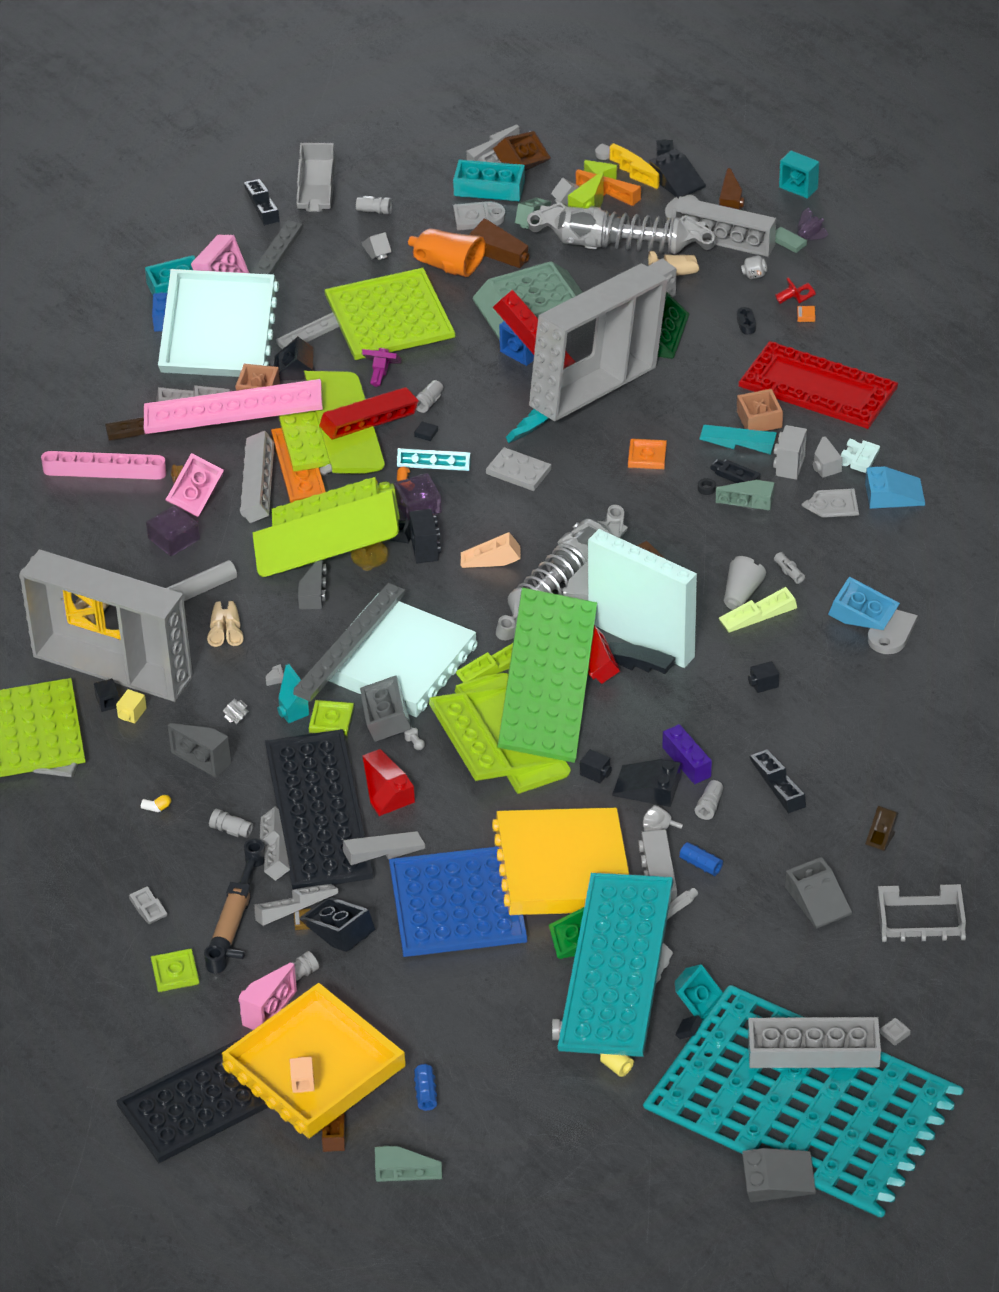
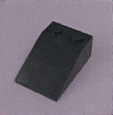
(677, 173)
(649, 782)
(339, 923)

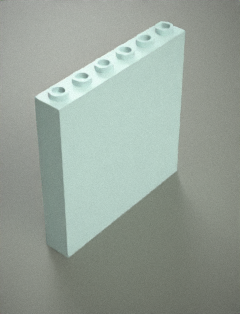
(217, 322)
(642, 596)
(415, 648)

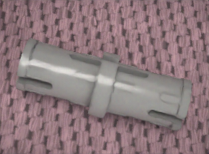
(795, 574)

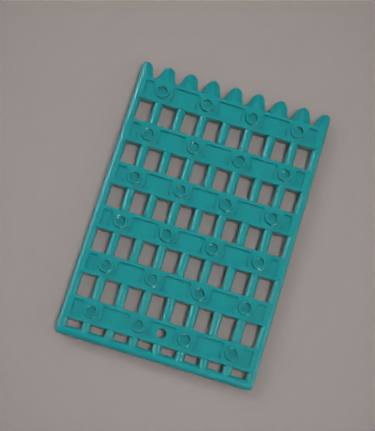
(820, 1108)

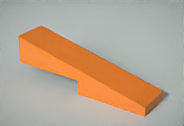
(618, 189)

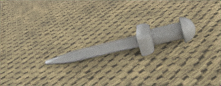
(412, 735)

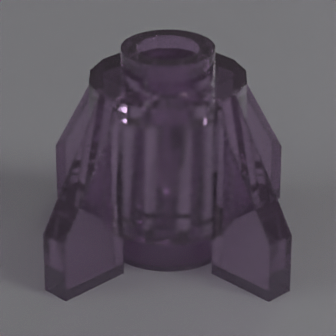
(810, 227)

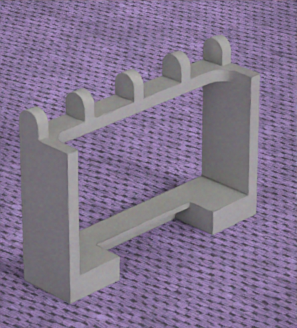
(947, 895)

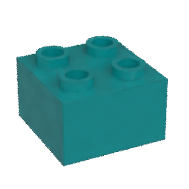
(799, 174)

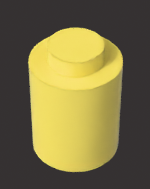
(617, 1063)

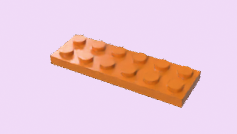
(298, 483)

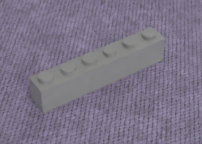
(257, 477)

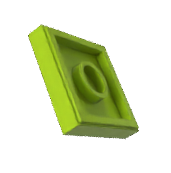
(331, 716)
(174, 970)

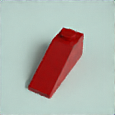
(601, 662)

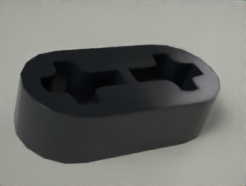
(744, 321)

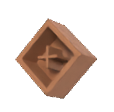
(257, 376)
(759, 410)

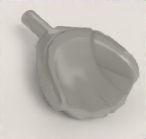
(658, 819)

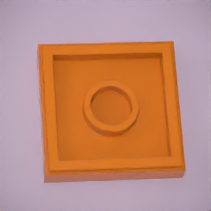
(647, 454)

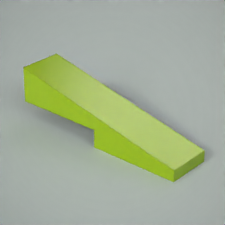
(486, 665)

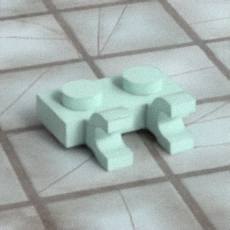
(864, 455)

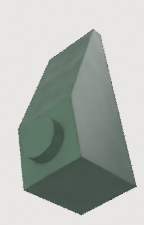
(527, 207)
(400, 1164)

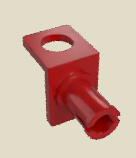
(791, 292)

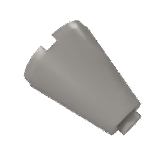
(742, 581)

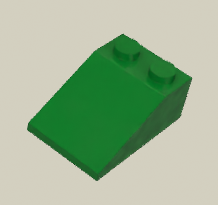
(566, 934)

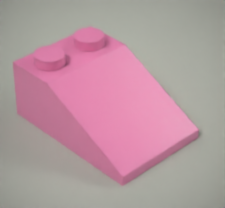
(195, 485)
(267, 996)

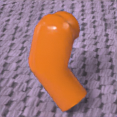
(402, 473)

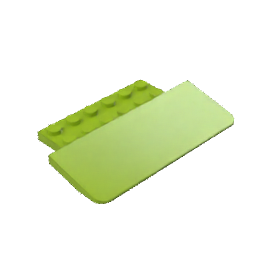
(312, 448)
(325, 526)
(473, 725)

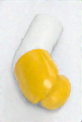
(157, 805)

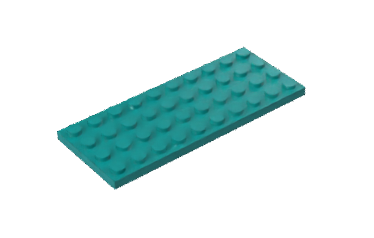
(616, 965)

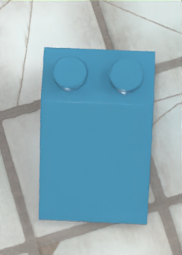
(892, 488)
(862, 606)

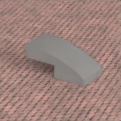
(147, 905)

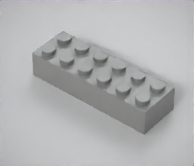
(731, 226)
(814, 1042)

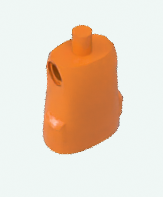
(449, 251)

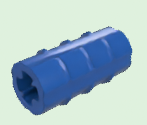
(701, 859)
(425, 1087)

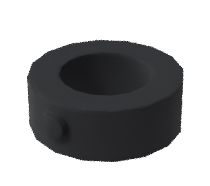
(706, 491)

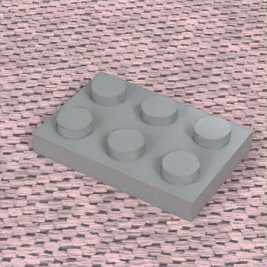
(518, 469)

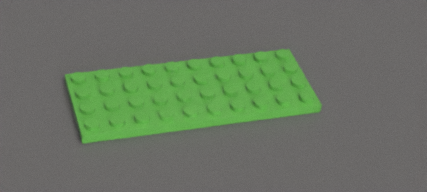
(547, 675)

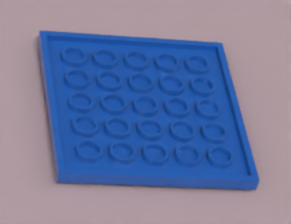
(452, 902)

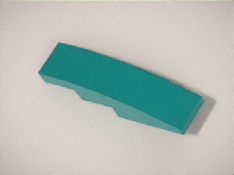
(527, 425)

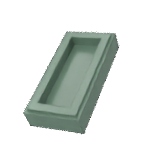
(789, 240)

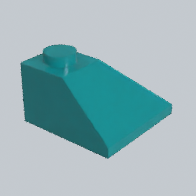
(290, 705)
(697, 990)

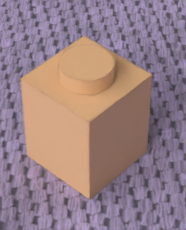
(302, 1074)

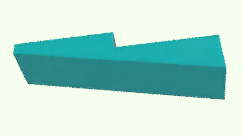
(728, 437)

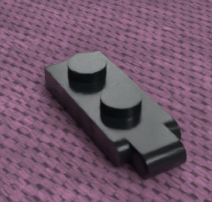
(734, 471)

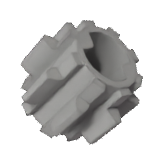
(235, 711)

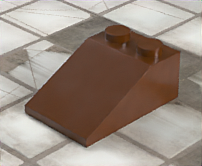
(522, 149)
(731, 192)

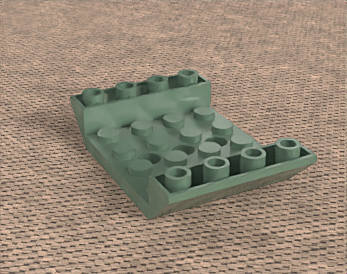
(548, 282)

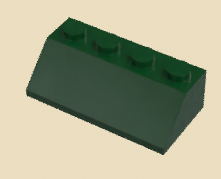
(672, 327)

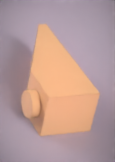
(494, 552)

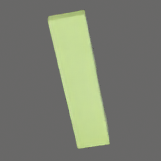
(751, 612)

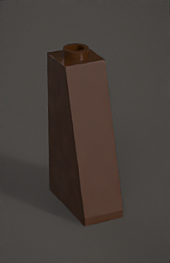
(501, 244)

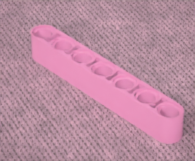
(103, 465)

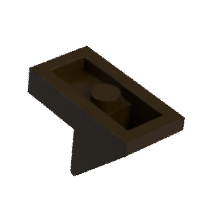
(882, 828)

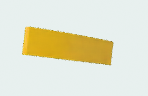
(636, 166)

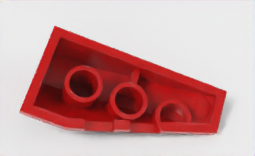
(386, 783)

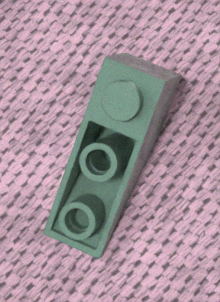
(749, 494)

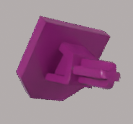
(381, 360)

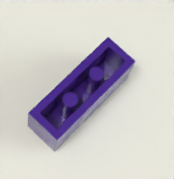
(686, 751)

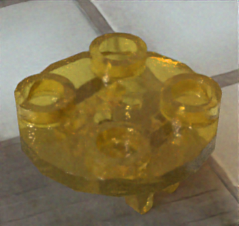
(370, 556)

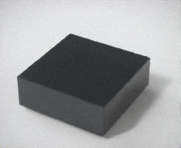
(426, 431)
(689, 1027)

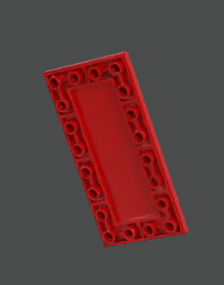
(819, 384)

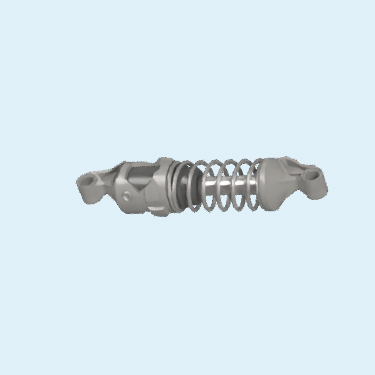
(598, 228)
(566, 561)

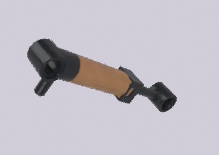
(237, 901)

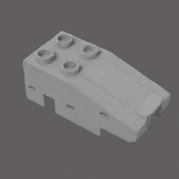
(315, 176)

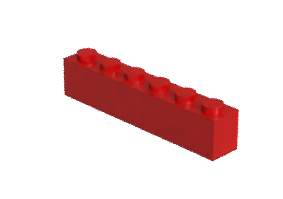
(522, 322)
(368, 413)

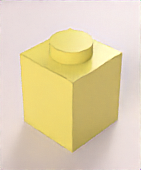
(131, 706)

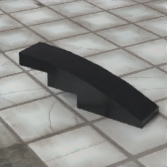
(641, 657)

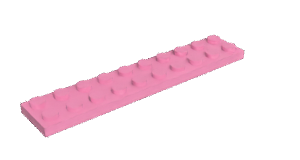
(233, 406)

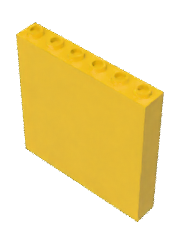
(552, 855)
(345, 1052)

